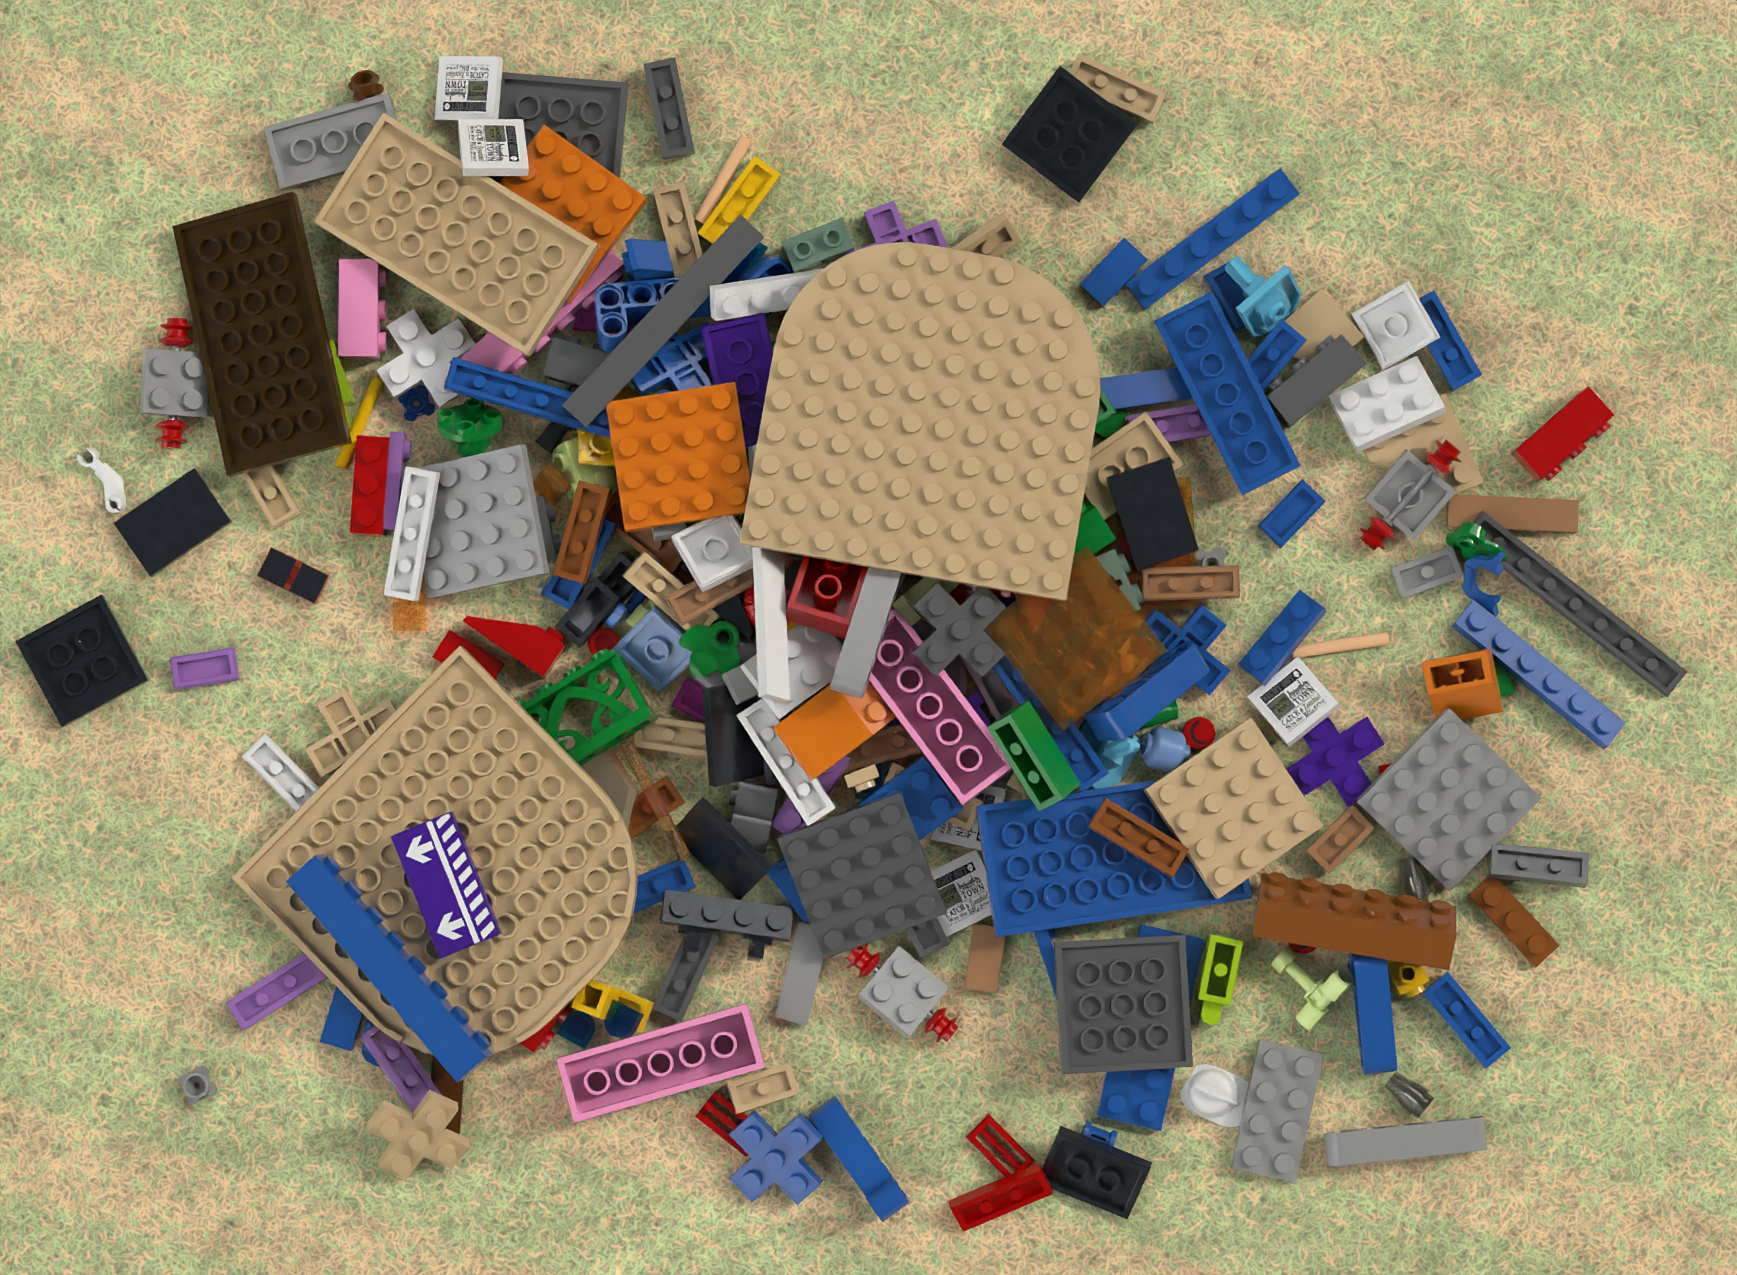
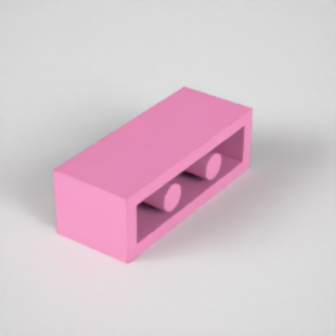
(361, 309)

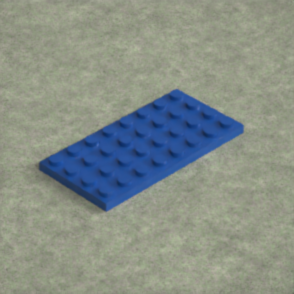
(1059, 873)

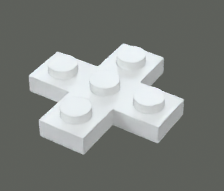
(424, 357)

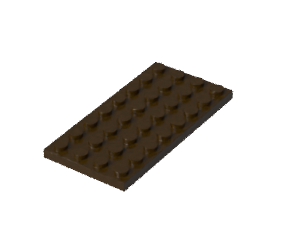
(261, 334)

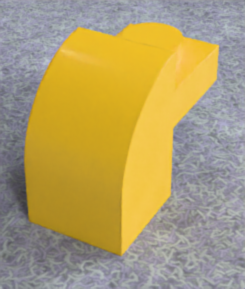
(597, 998)

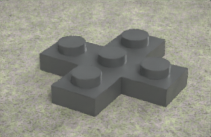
(958, 630)

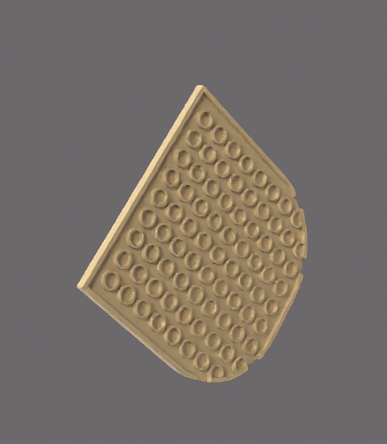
(928, 421)
(535, 828)

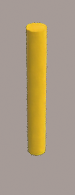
(360, 421)

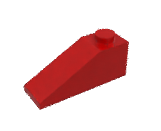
(527, 643)

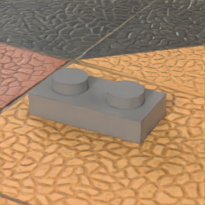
(1426, 572)

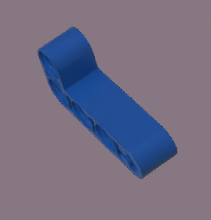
(627, 310)
(1148, 694)
(1373, 1014)
(859, 1159)

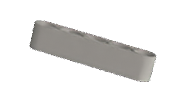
(865, 632)
(1406, 1141)

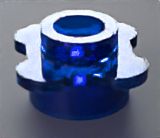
(416, 394)

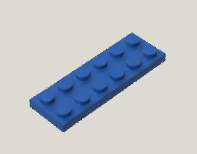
(1227, 393)
(926, 799)
(1142, 1095)

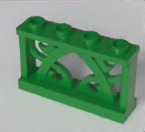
(624, 720)

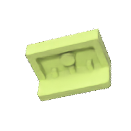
(566, 462)

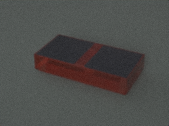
(293, 575)

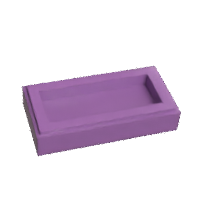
(204, 668)

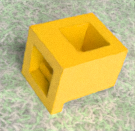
(1409, 987)

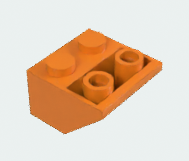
(1464, 684)

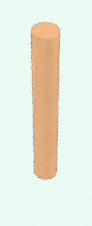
(723, 179)
(1341, 645)

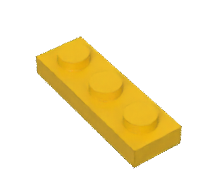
(742, 199)

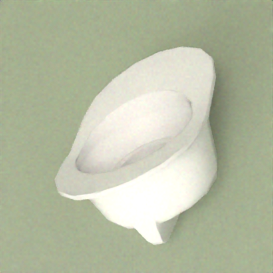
(1215, 1095)

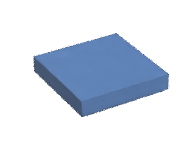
(654, 649)

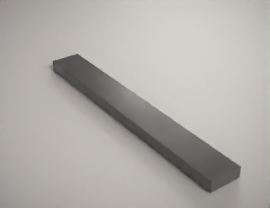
(662, 321)
(1583, 610)

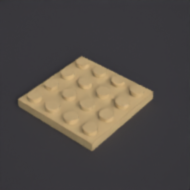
(1233, 808)

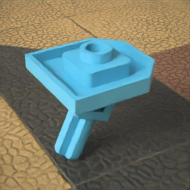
(1265, 299)
(1113, 754)

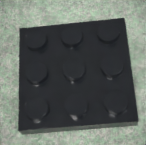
(1069, 134)
(82, 660)

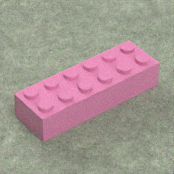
(936, 715)
(660, 1062)

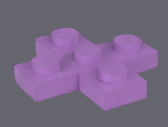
(888, 227)

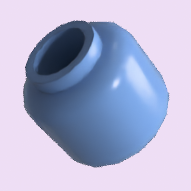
(1164, 749)

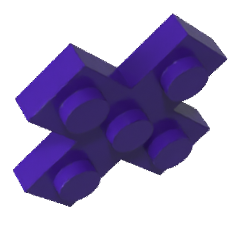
(1336, 759)

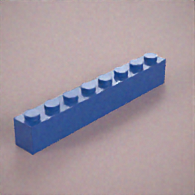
(390, 967)

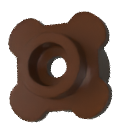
(365, 85)

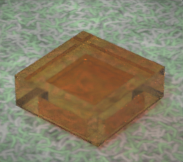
(552, 484)

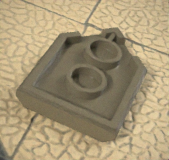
(615, 781)

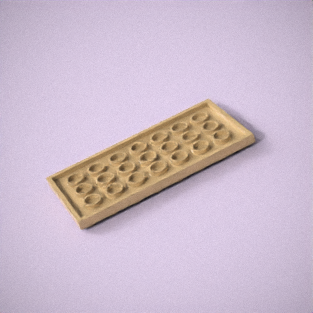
(456, 234)

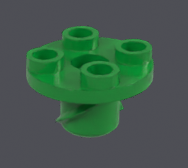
(470, 426)

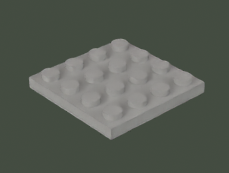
(484, 524)
(1448, 798)

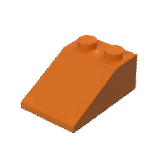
(831, 727)

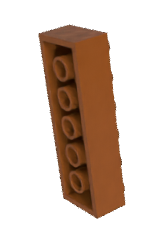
(1355, 920)

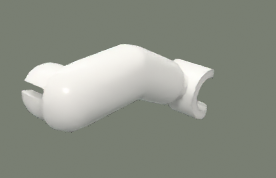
(113, 483)

